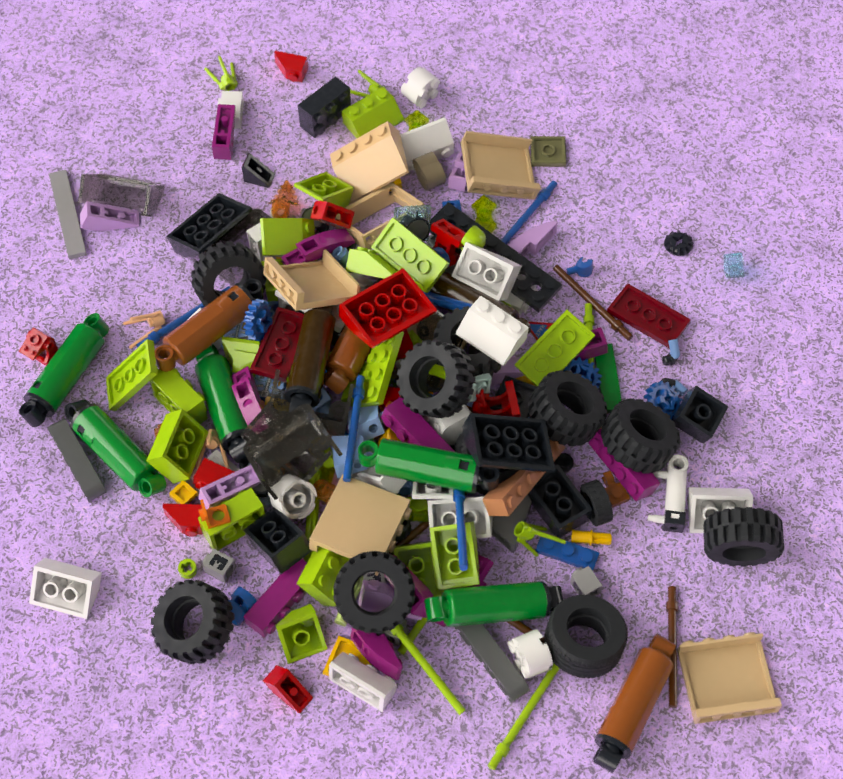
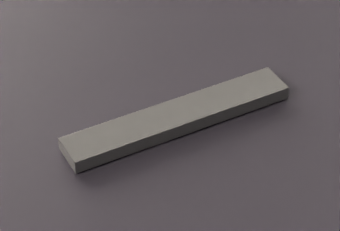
(67, 214)

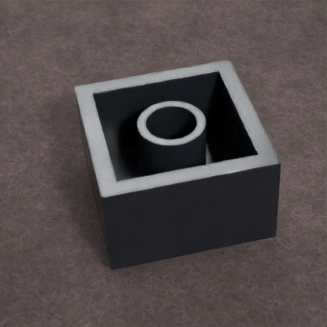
(699, 414)

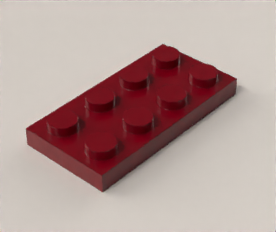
(648, 315)
(278, 345)

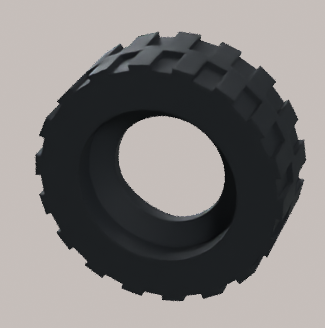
(598, 500)

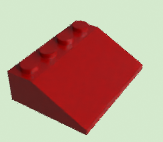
(386, 309)

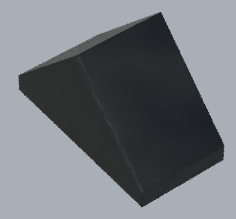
(256, 172)

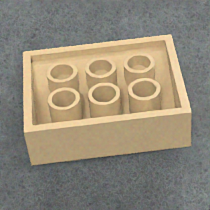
(371, 161)

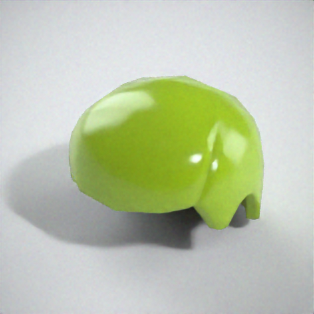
(474, 236)

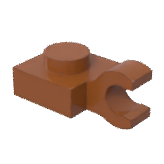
(615, 491)

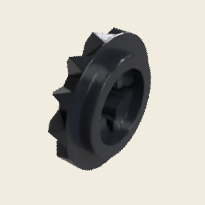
(681, 249)

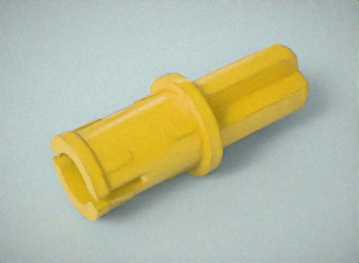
(591, 537)

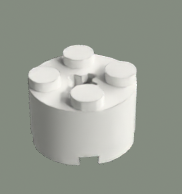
(420, 87)
(294, 497)
(530, 654)

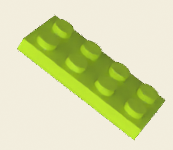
(407, 251)
(555, 348)
(379, 370)
(131, 375)

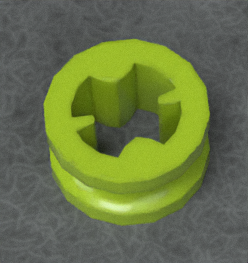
(190, 573)

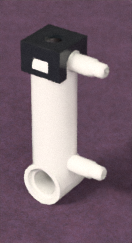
(675, 496)

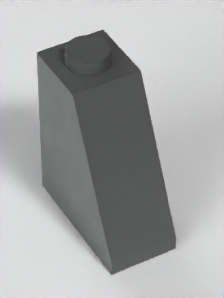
(504, 526)

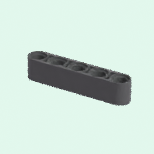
(76, 460)
(495, 661)

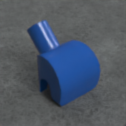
(583, 269)

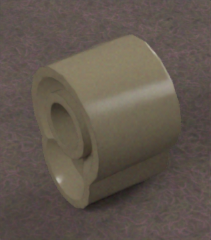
(429, 171)

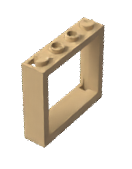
(373, 203)

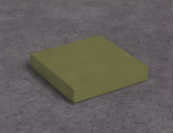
(548, 151)

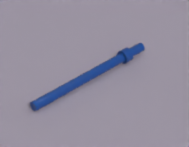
(543, 195)
(155, 336)
(358, 396)
(459, 498)

